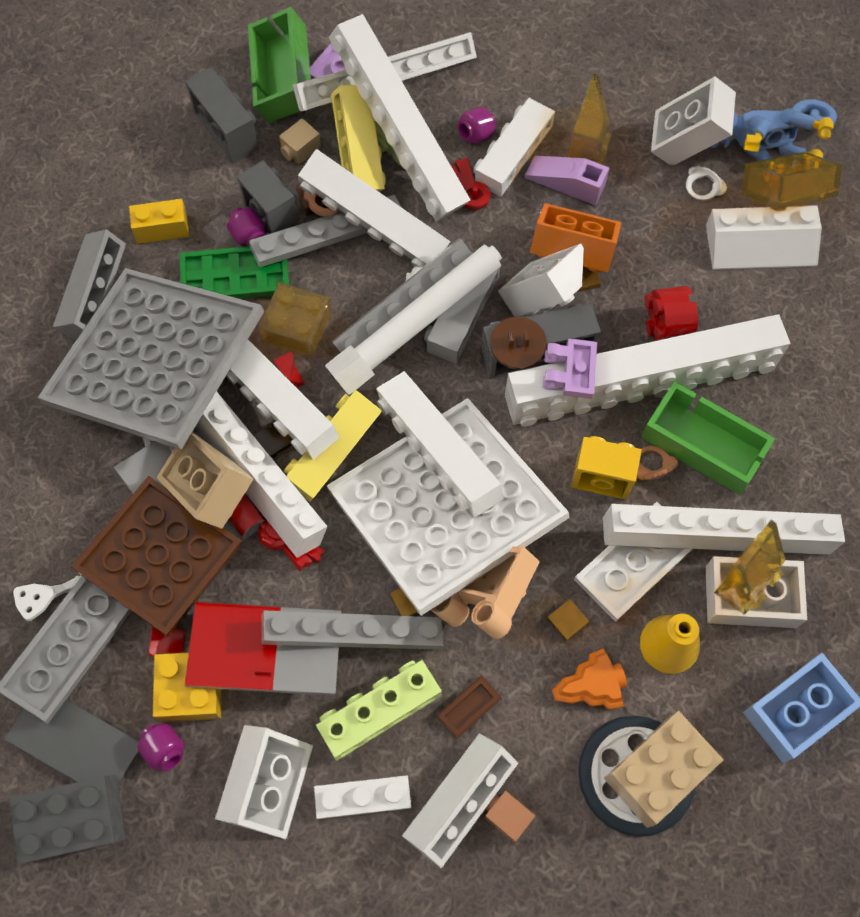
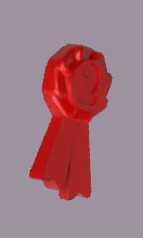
(477, 192)
(271, 540)

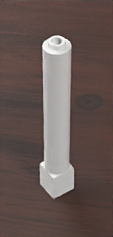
(356, 364)

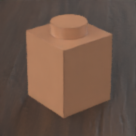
(508, 816)

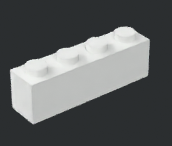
(514, 146)
(460, 799)

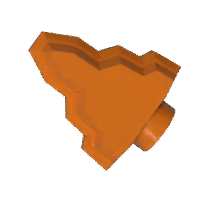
(594, 682)

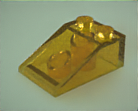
(590, 131)
(754, 571)

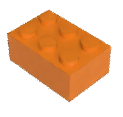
(563, 228)

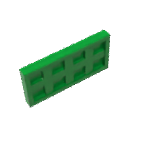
(232, 272)

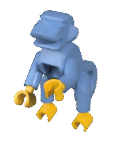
(770, 129)

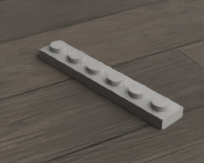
(305, 238)
(403, 295)
(351, 630)

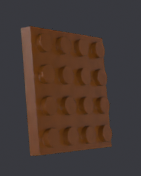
(156, 557)

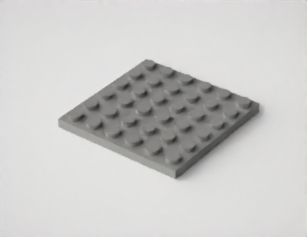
(152, 357)

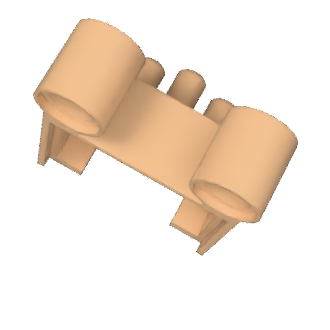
(494, 595)

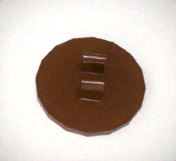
(518, 342)

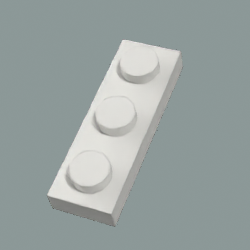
(362, 797)

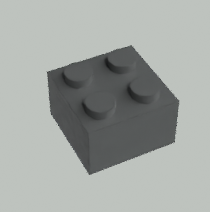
(269, 197)

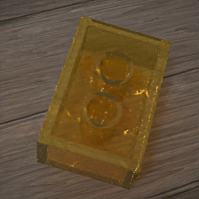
(791, 180)

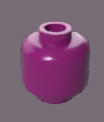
(476, 125)
(245, 226)
(161, 747)

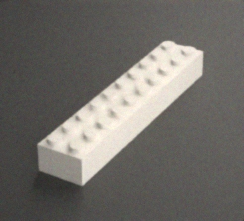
(653, 368)

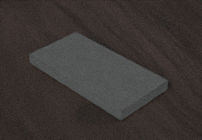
(75, 743)

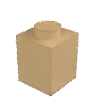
(299, 142)

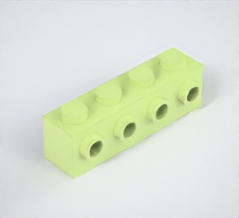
(379, 709)

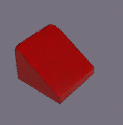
(162, 645)

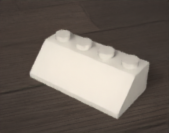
(764, 237)

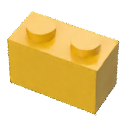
(159, 221)

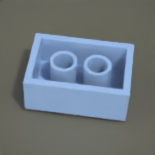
(803, 708)

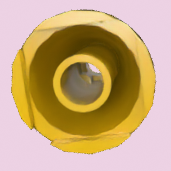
(671, 643)

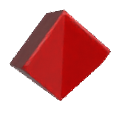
(287, 367)

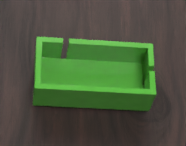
(278, 63)
(707, 438)

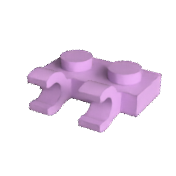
(579, 368)

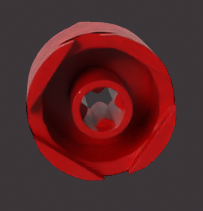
(670, 313)

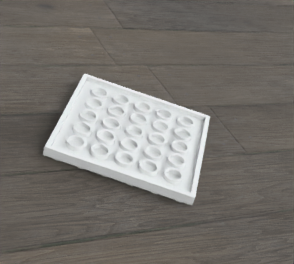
(421, 529)

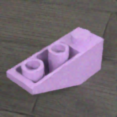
(570, 176)

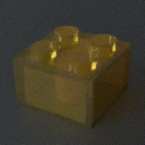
(295, 319)

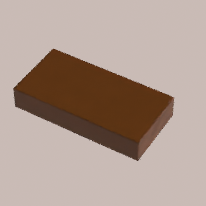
(468, 707)

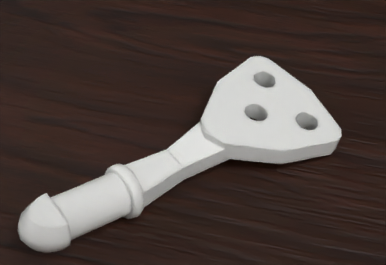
(46, 594)

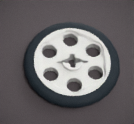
(592, 771)

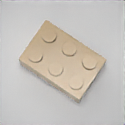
(663, 769)

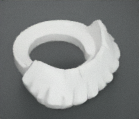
(697, 172)

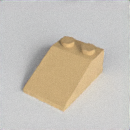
(204, 481)

